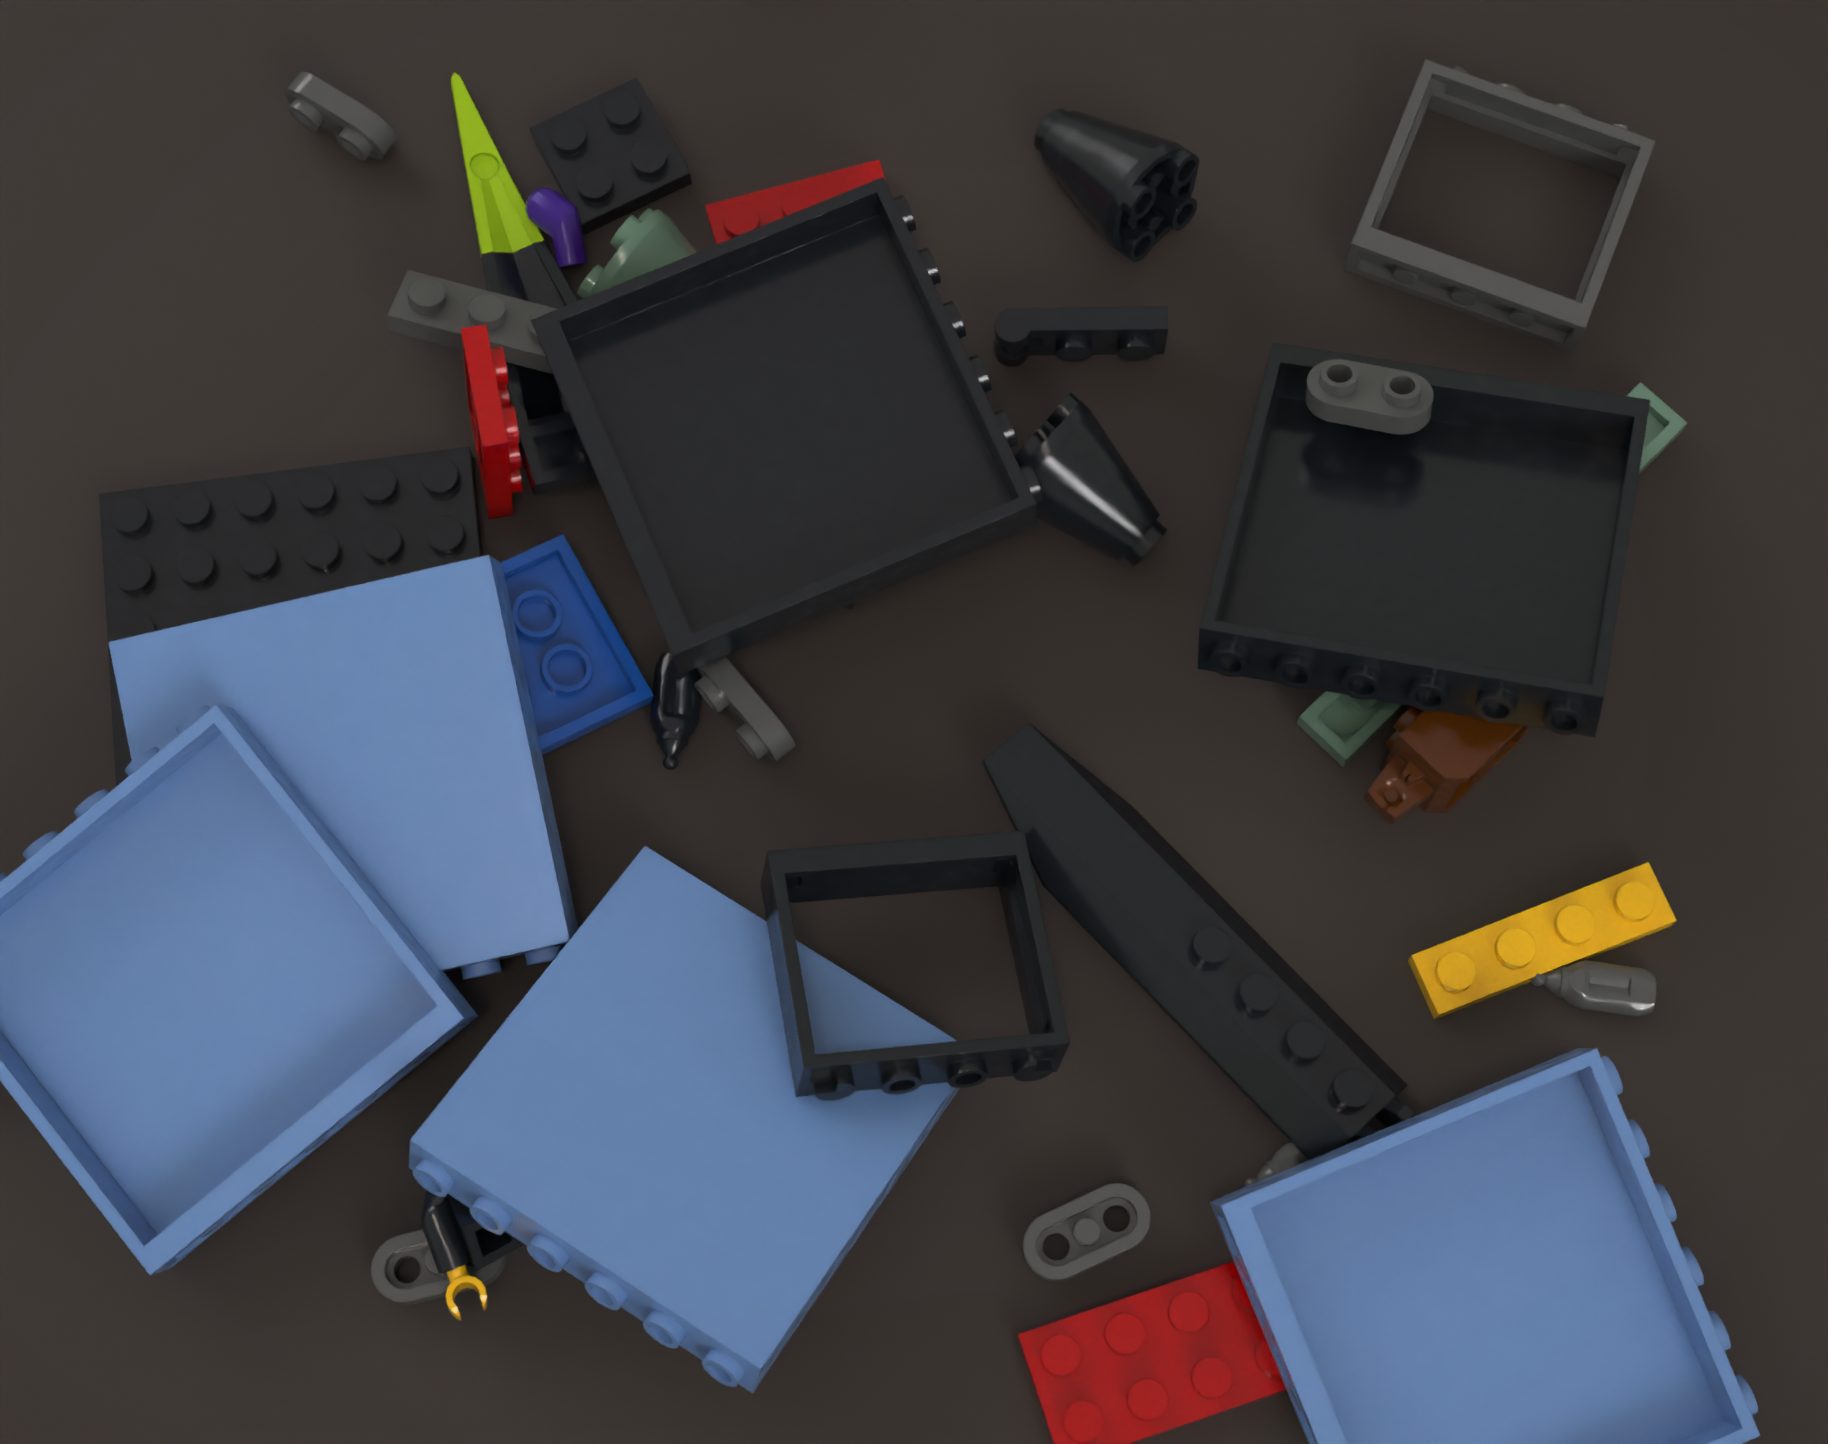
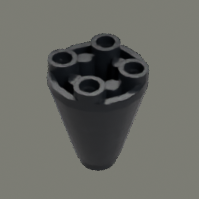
(1120, 178)
(1089, 485)

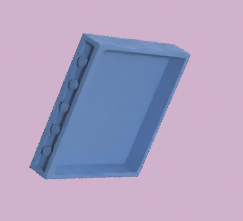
(405, 735)
(203, 988)
(654, 1128)
(1489, 1279)

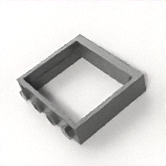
(1465, 285)

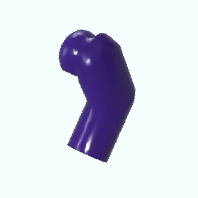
(561, 222)

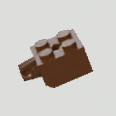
(1437, 761)

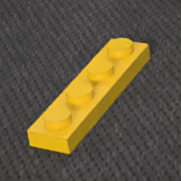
(1541, 940)

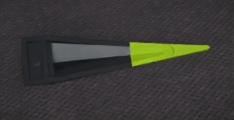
(521, 267)

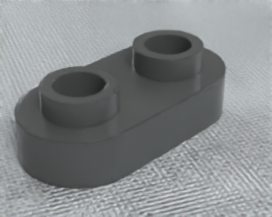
(354, 125)
(1369, 396)
(759, 727)
(1084, 1230)
(429, 1283)

